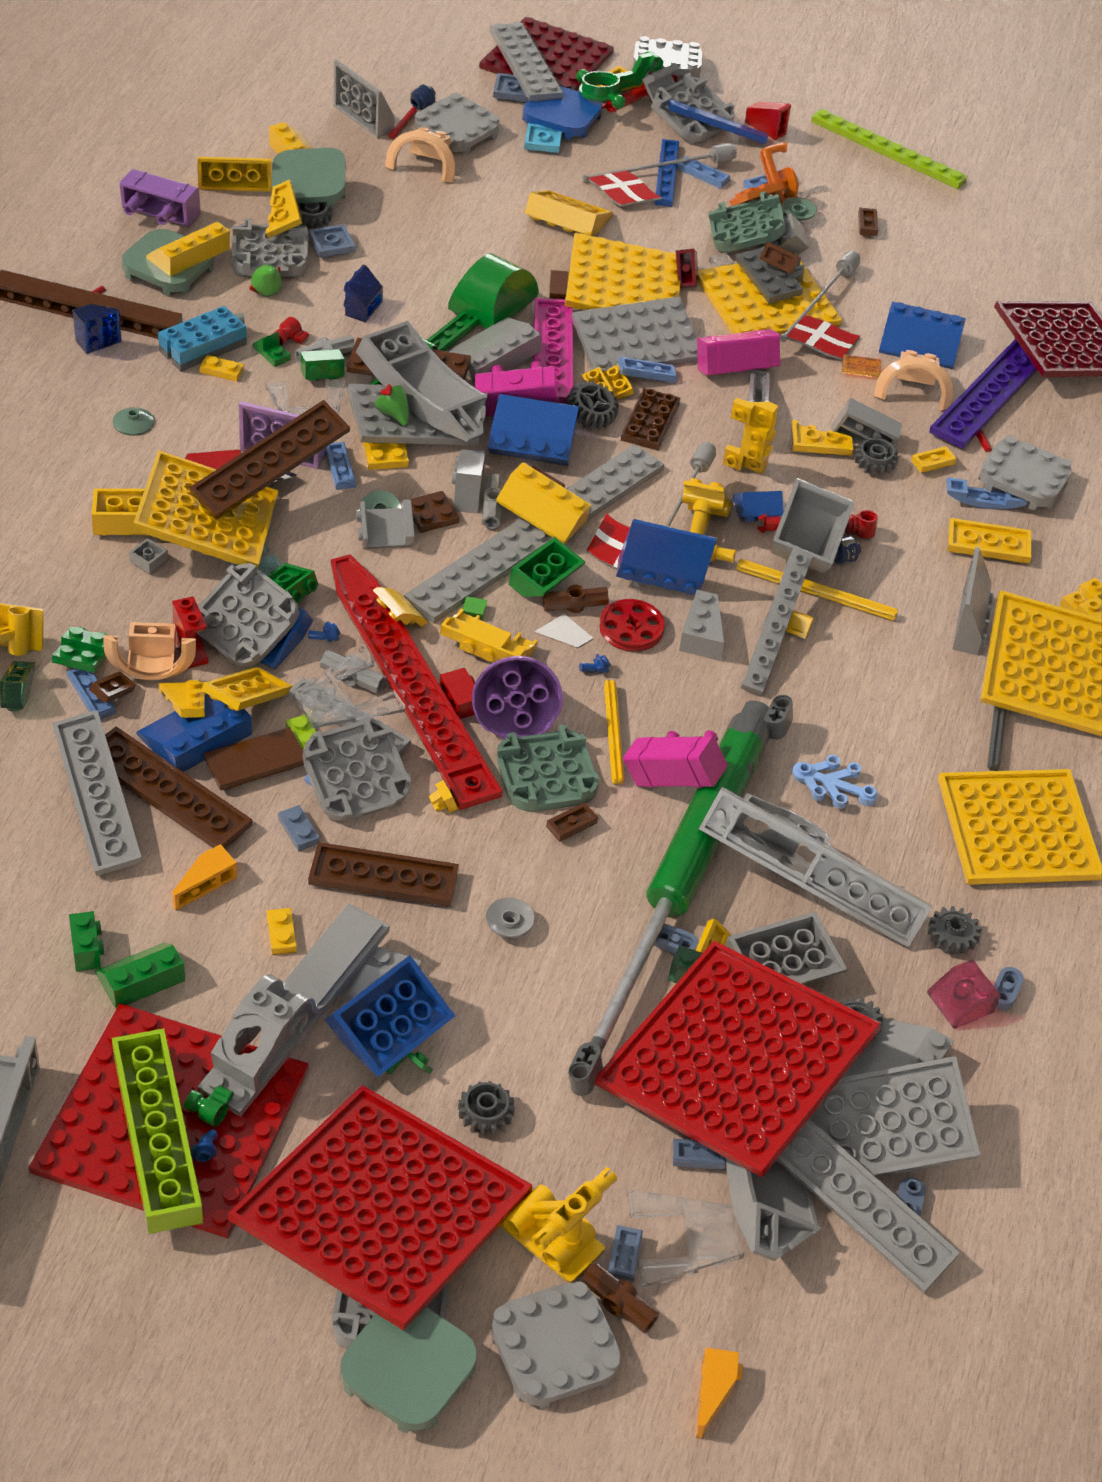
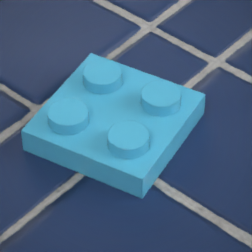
(542, 139)

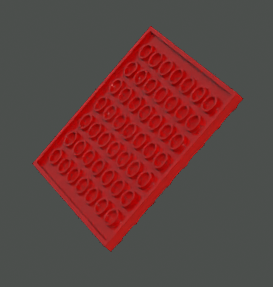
(738, 1057)
(91, 1139)
(381, 1205)

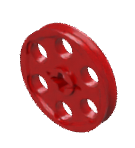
(638, 620)

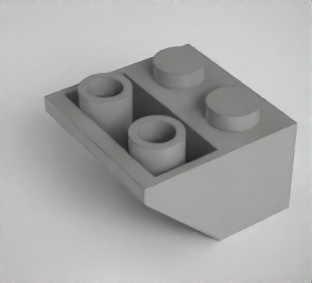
(794, 238)

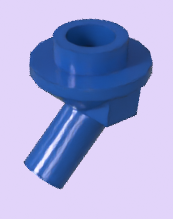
(329, 632)
(600, 664)
(204, 1149)

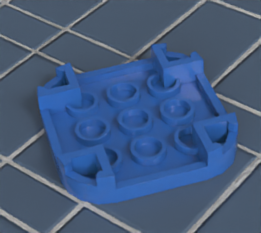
(568, 114)

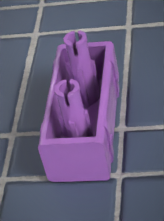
(159, 198)

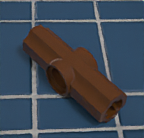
(575, 598)
(620, 1297)

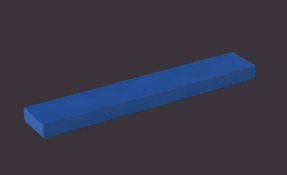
(717, 121)
(667, 173)

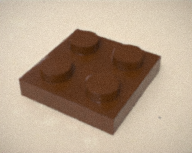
(433, 512)

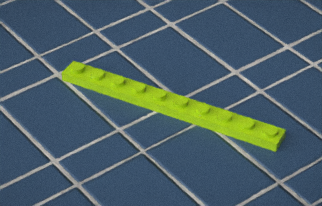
(889, 149)

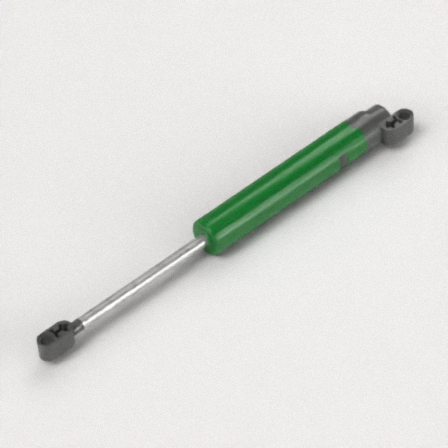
(686, 863)

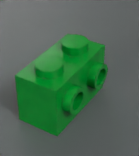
(322, 364)
(85, 941)

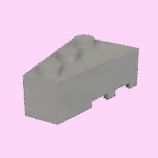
(865, 423)
(468, 480)

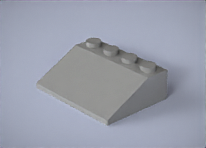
(361, 101)
(501, 344)
(974, 607)
(793, 948)
(900, 1046)

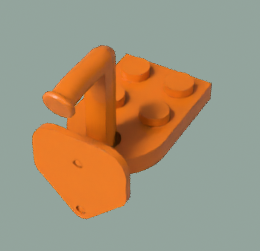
(780, 182)

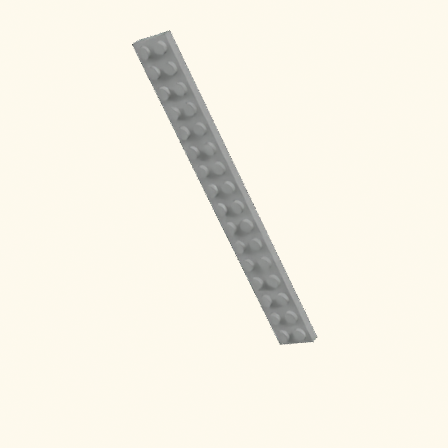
(506, 549)

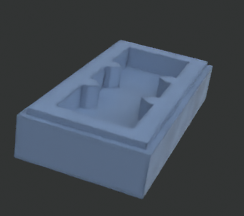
(694, 1154)
(625, 1253)

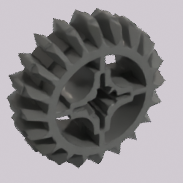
(595, 403)

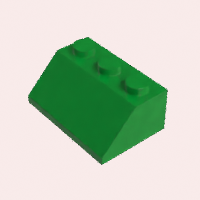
(544, 569)
(142, 974)

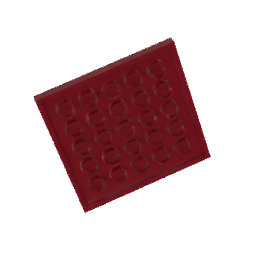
(561, 50)
(1057, 335)

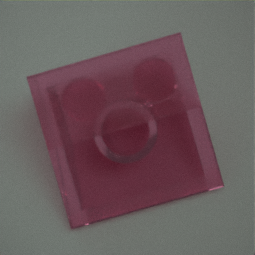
(964, 994)

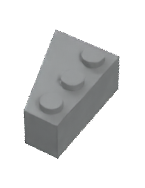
(703, 627)

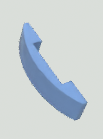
(980, 497)

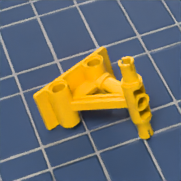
(708, 501)
(21, 628)
(557, 1228)

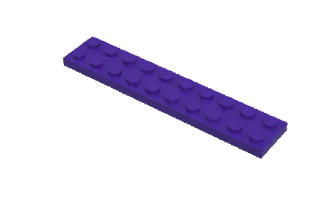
(984, 397)

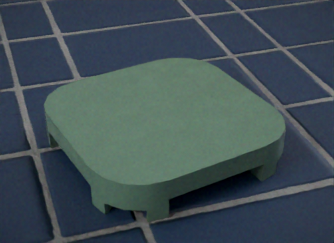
(314, 173)
(747, 223)
(136, 264)
(547, 770)
(408, 1371)

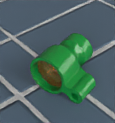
(210, 1109)

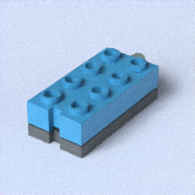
(204, 335)

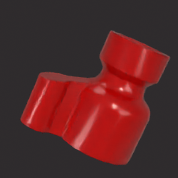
(291, 329)

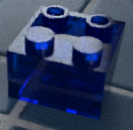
(362, 294)
(96, 327)

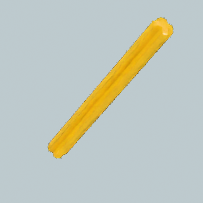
(614, 732)

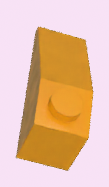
(207, 873)
(717, 1383)

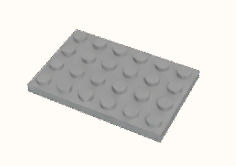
(640, 330)
(381, 428)
(901, 1117)

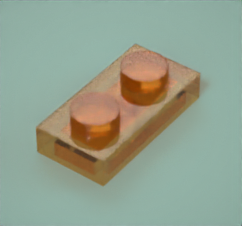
(861, 365)

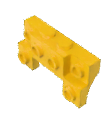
(757, 435)
(1085, 599)
(485, 639)

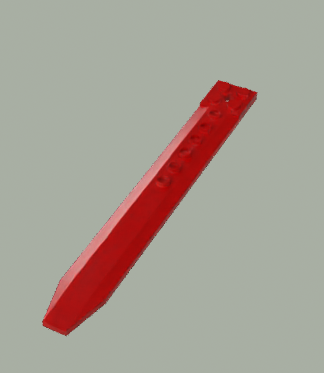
(416, 686)

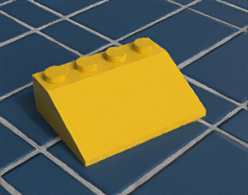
(567, 212)

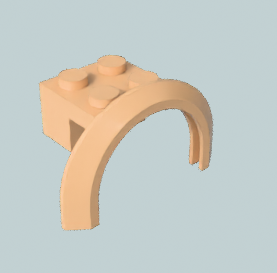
(425, 144)
(918, 369)
(151, 651)

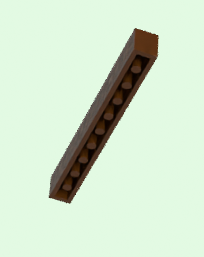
(64, 299)

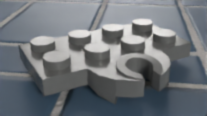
(769, 280)

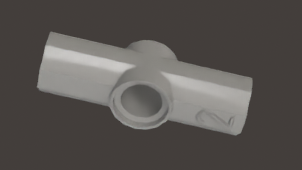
(344, 344)
(492, 509)
(367, 678)

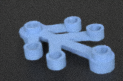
(808, 774)

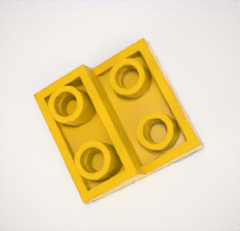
(611, 378)
(400, 607)

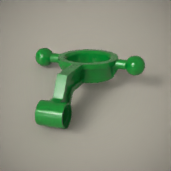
(617, 82)

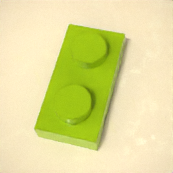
(301, 729)

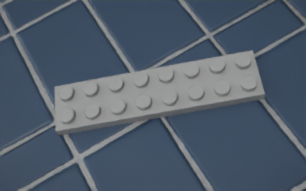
(525, 61)
(97, 793)
(868, 1206)

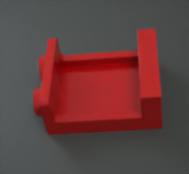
(189, 621)

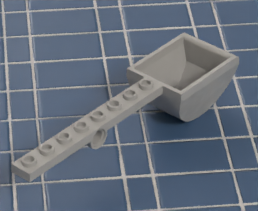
(808, 540)

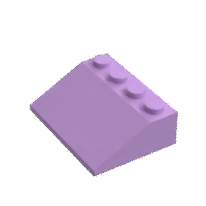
(259, 422)

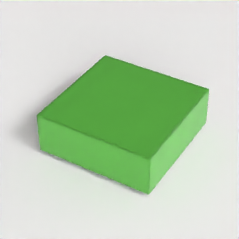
(475, 607)

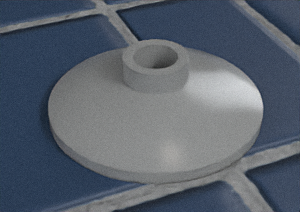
(506, 911)

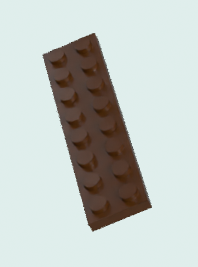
(269, 459)
(175, 792)

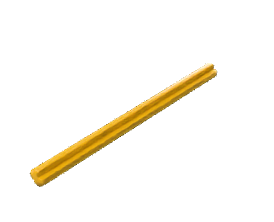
(821, 590)

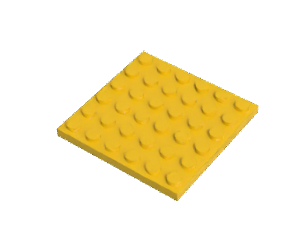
(618, 274)
(747, 310)
(178, 517)
(1045, 663)
(1019, 826)

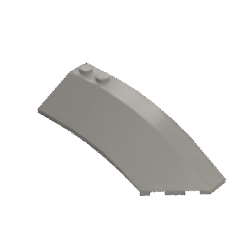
(432, 389)
(771, 1209)

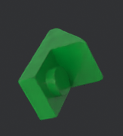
(272, 350)

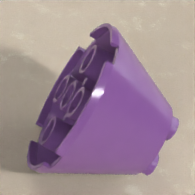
(517, 697)

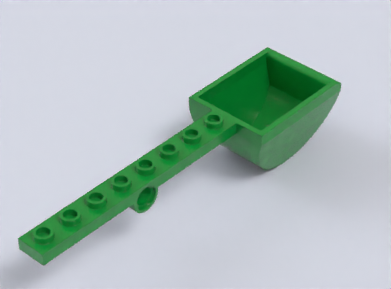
(484, 297)

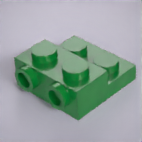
(295, 580)
(81, 649)

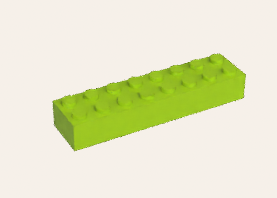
(157, 1131)

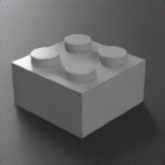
(148, 555)

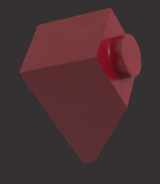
(687, 267)

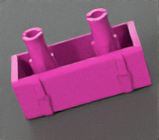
(738, 352)
(531, 383)
(676, 761)

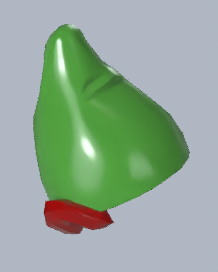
(266, 280)
(394, 403)

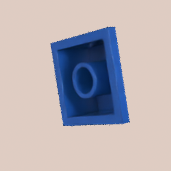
(754, 504)

